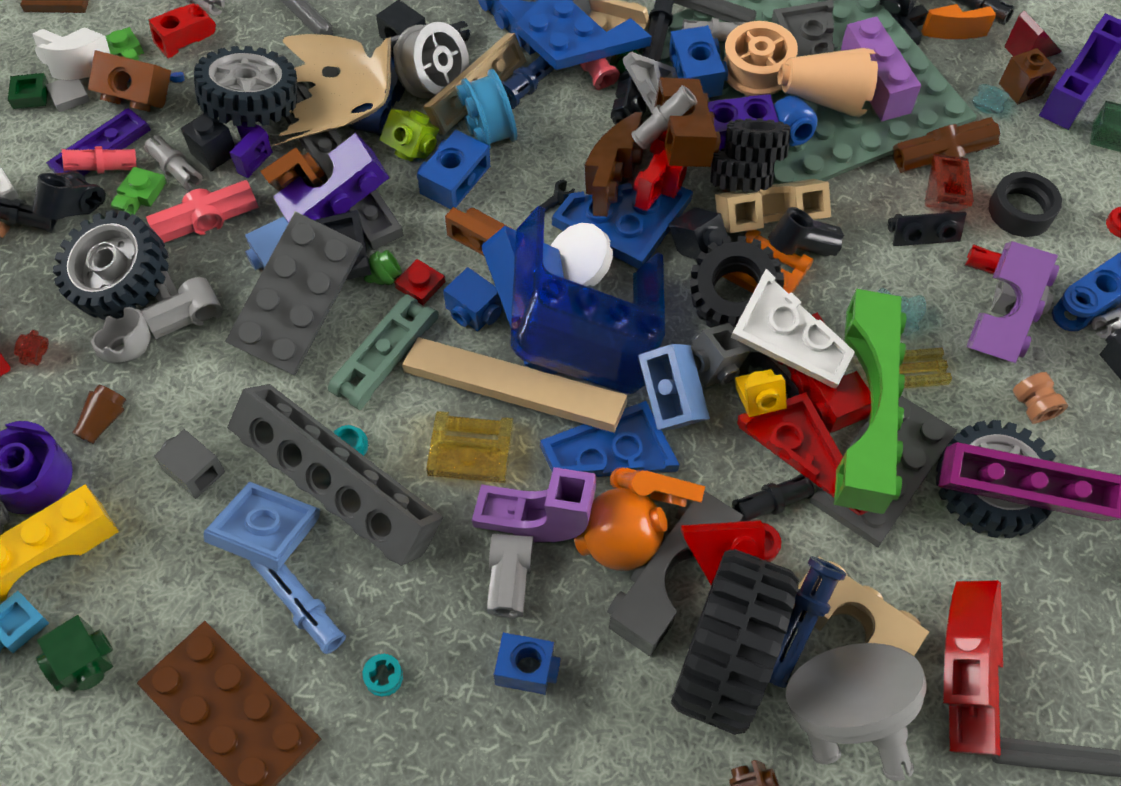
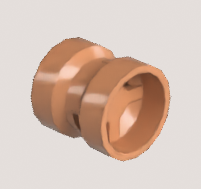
(1040, 397)

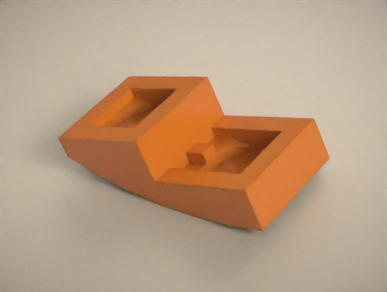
(952, 23)

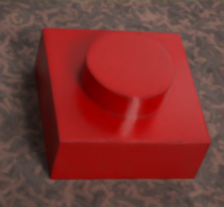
(420, 281)

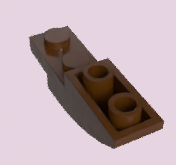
(612, 160)

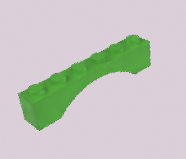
(869, 467)

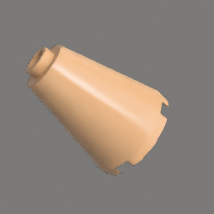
(832, 79)

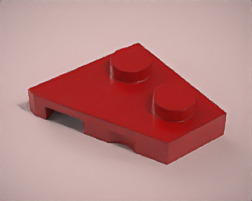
(711, 541)

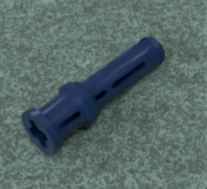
(525, 80)
(816, 604)

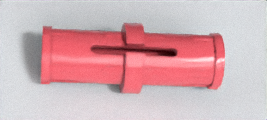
(98, 159)

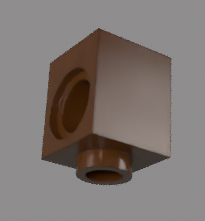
(1027, 76)

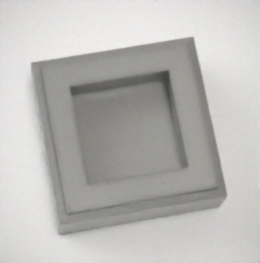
(67, 94)

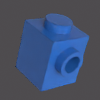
(472, 300)

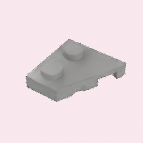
(646, 75)

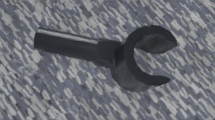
(558, 196)

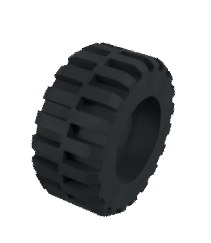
(736, 642)

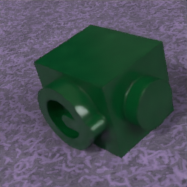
(74, 655)

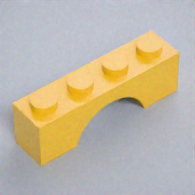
(61, 529)

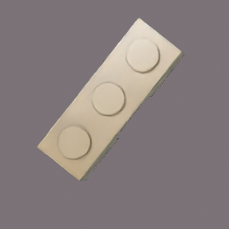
(752, 209)
(879, 619)

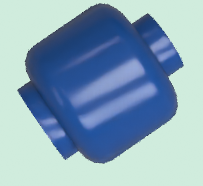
(799, 116)

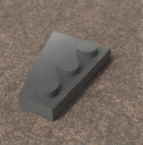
(809, 25)

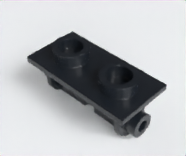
(628, 99)
(927, 228)

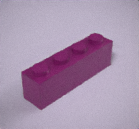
(1032, 482)

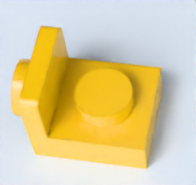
(761, 392)

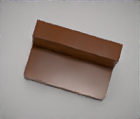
(471, 227)

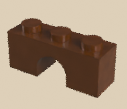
(689, 137)

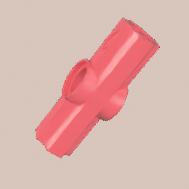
(203, 211)

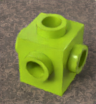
(409, 134)

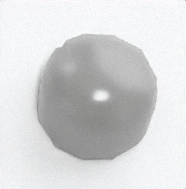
(130, 330)

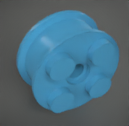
(488, 109)

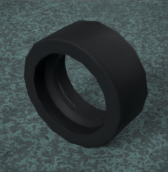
(1016, 221)

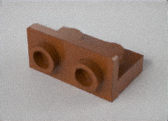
(290, 167)

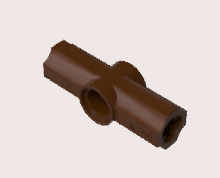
(948, 141)

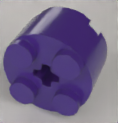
(31, 468)

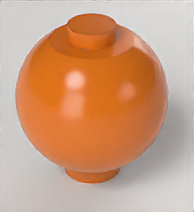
(622, 530)

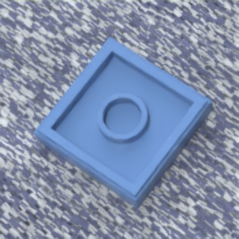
(262, 526)

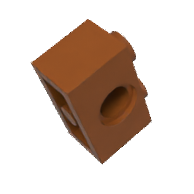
(110, 78)

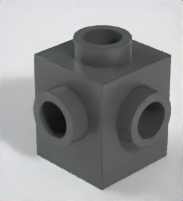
(718, 355)

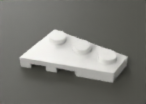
(790, 334)

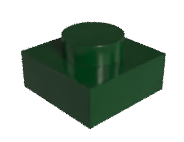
(28, 91)

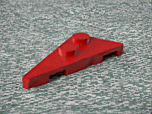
(798, 439)

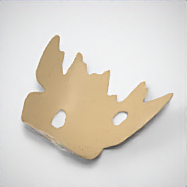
(334, 98)

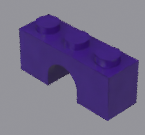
(353, 178)

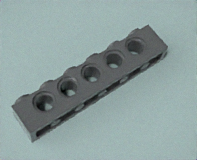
(335, 474)

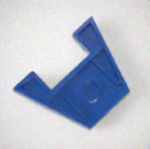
(570, 37)

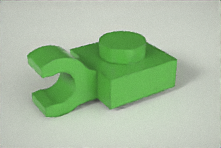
(124, 44)
(138, 189)

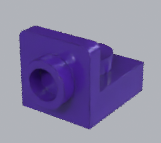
(251, 150)

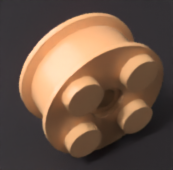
(755, 55)

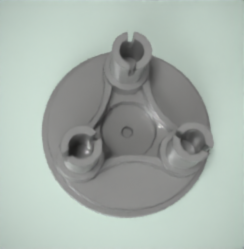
(859, 698)

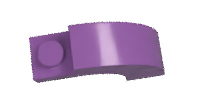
(546, 515)

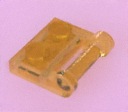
(469, 456)

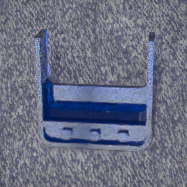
(580, 327)

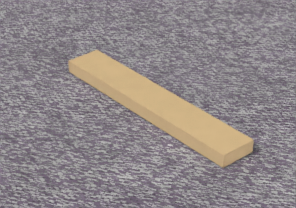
(516, 384)

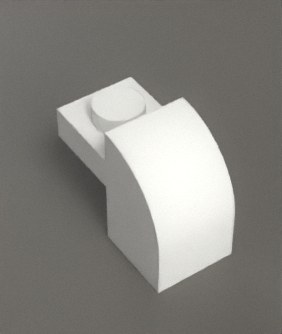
(69, 55)

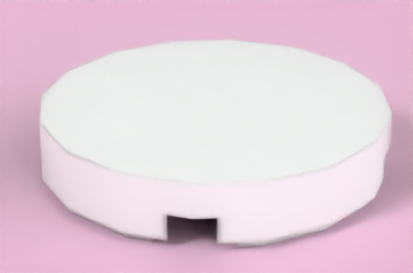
(584, 253)

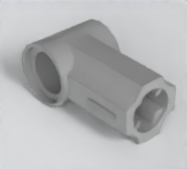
(192, 304)
(509, 568)

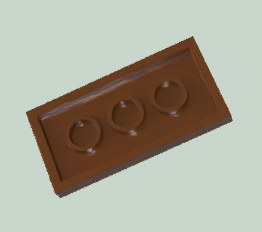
(228, 710)

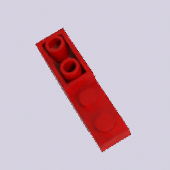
(658, 177)
(972, 667)

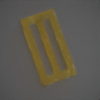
(938, 365)

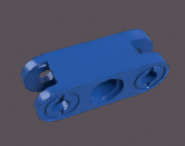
(1090, 296)

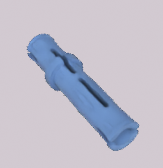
(325, 632)

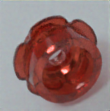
(31, 348)

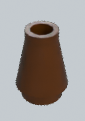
(98, 413)

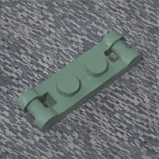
(382, 351)

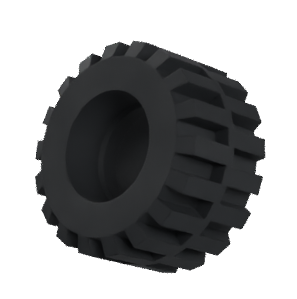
(723, 260)

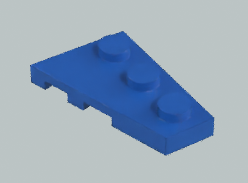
(598, 451)

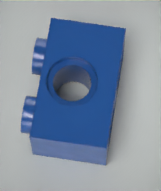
(697, 56)
(453, 169)

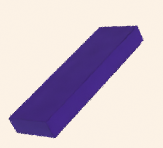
(112, 135)

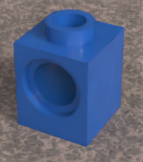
(515, 648)

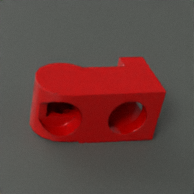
(180, 28)

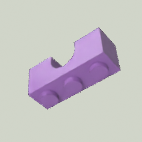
(896, 82)
(1028, 273)

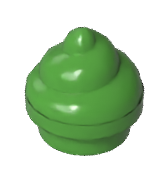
(383, 268)

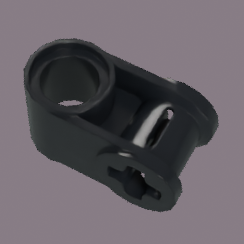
(66, 195)

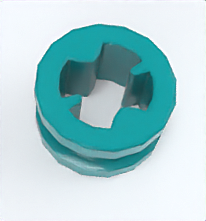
(370, 670)

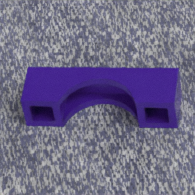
(1085, 73)

